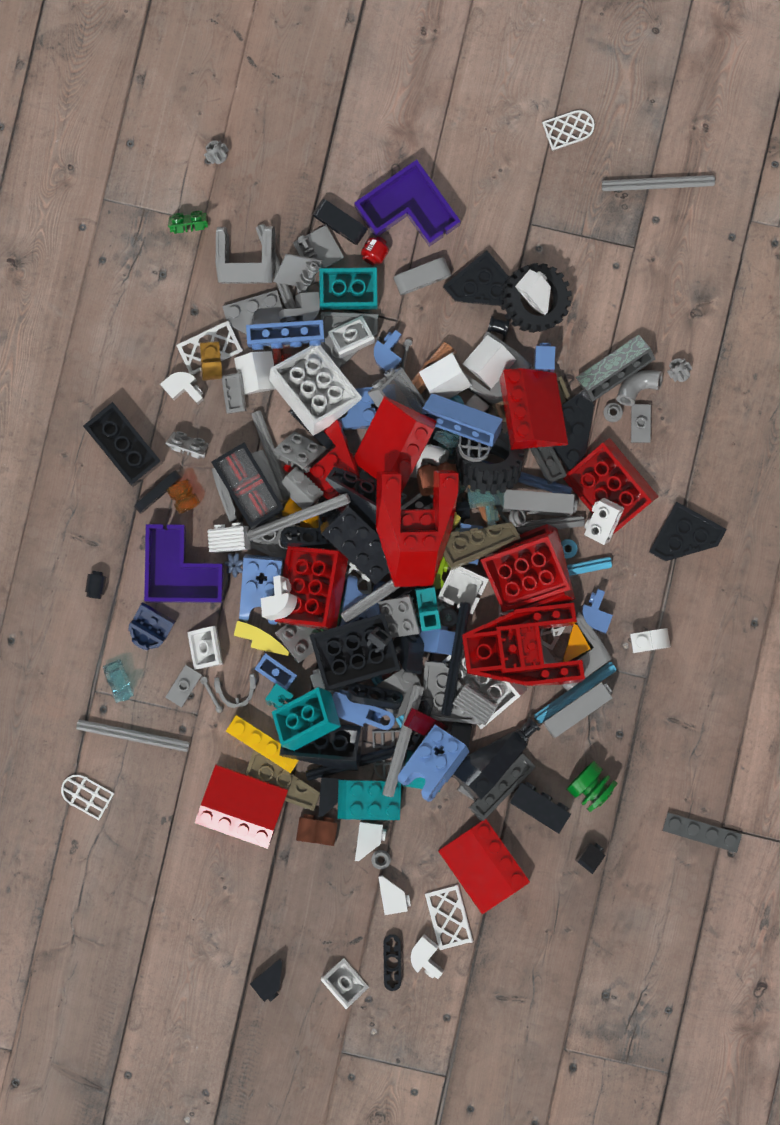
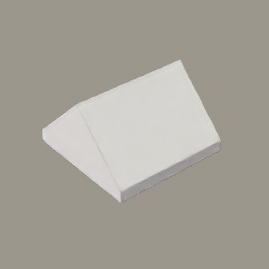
(351, 337)
(489, 361)
(255, 371)
(445, 377)
(205, 647)
(344, 983)

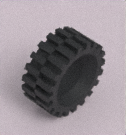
(516, 310)
(490, 476)

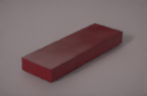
(422, 723)

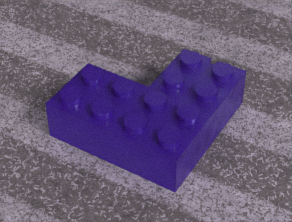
(410, 195)
(169, 577)

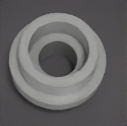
(608, 416)
(517, 517)
(376, 864)

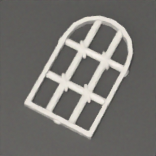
(88, 803)

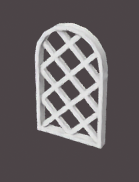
(553, 147)

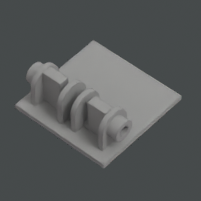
(319, 246)
(297, 271)
(180, 441)
(298, 451)
(400, 616)
(297, 640)

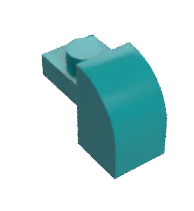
(428, 608)

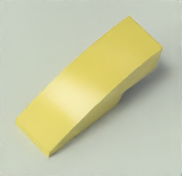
(260, 639)

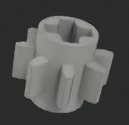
(216, 152)
(679, 370)

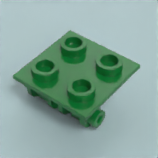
(179, 220)

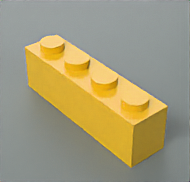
(260, 742)

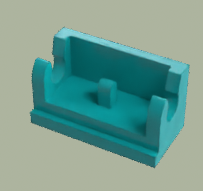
(278, 697)

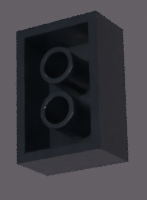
(540, 806)

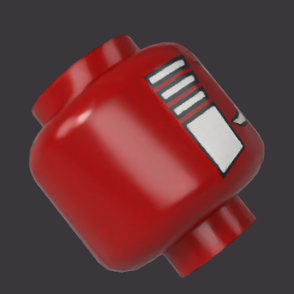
(375, 251)

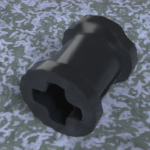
(498, 326)
(527, 729)

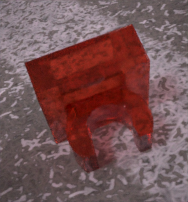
(279, 357)

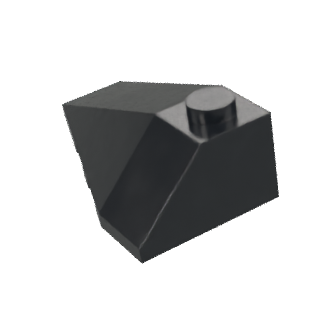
(361, 492)
(336, 749)
(487, 765)

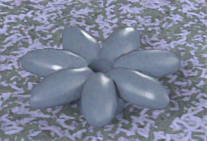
(234, 564)

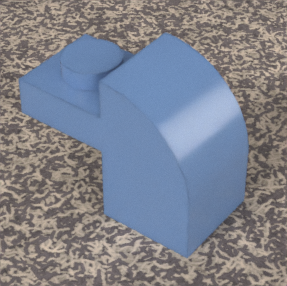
(384, 356)
(593, 616)

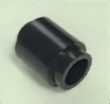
(95, 585)

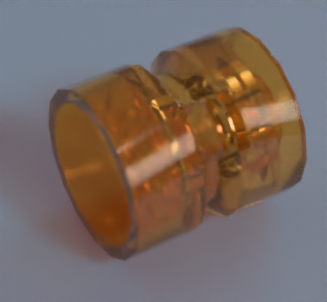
(183, 496)

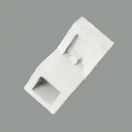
(181, 382)
(281, 603)
(650, 640)
(421, 957)

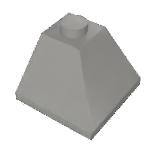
(403, 683)

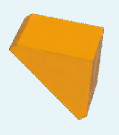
(576, 644)

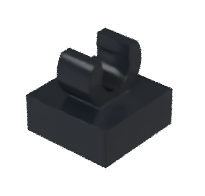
(462, 509)
(379, 638)

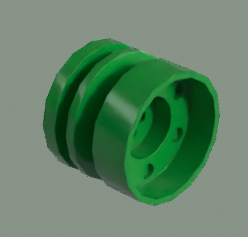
(592, 786)

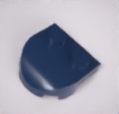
(149, 627)

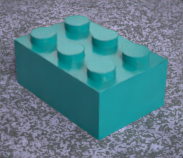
(348, 288)
(306, 719)
(366, 801)

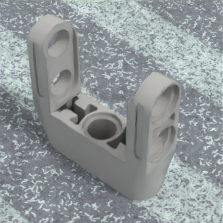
(245, 272)
(494, 395)
(265, 467)
(591, 660)

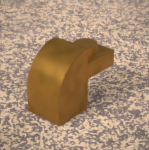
(210, 360)

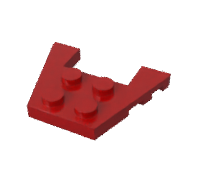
(337, 457)

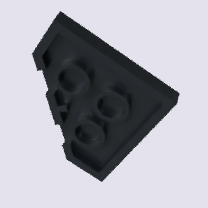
(478, 282)
(577, 419)
(685, 534)

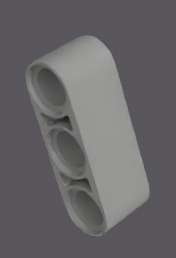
(422, 276)

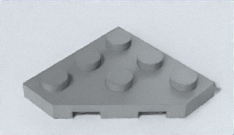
(254, 310)
(332, 320)
(434, 688)

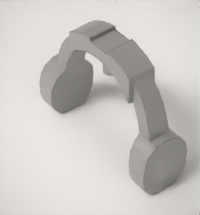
(217, 685)

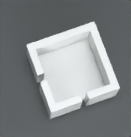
(463, 586)

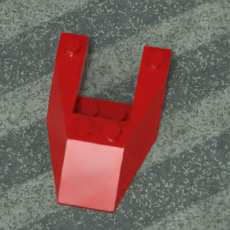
(415, 537)
(512, 648)

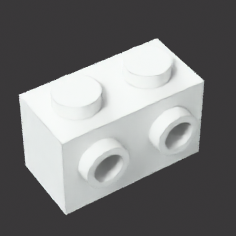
(603, 520)

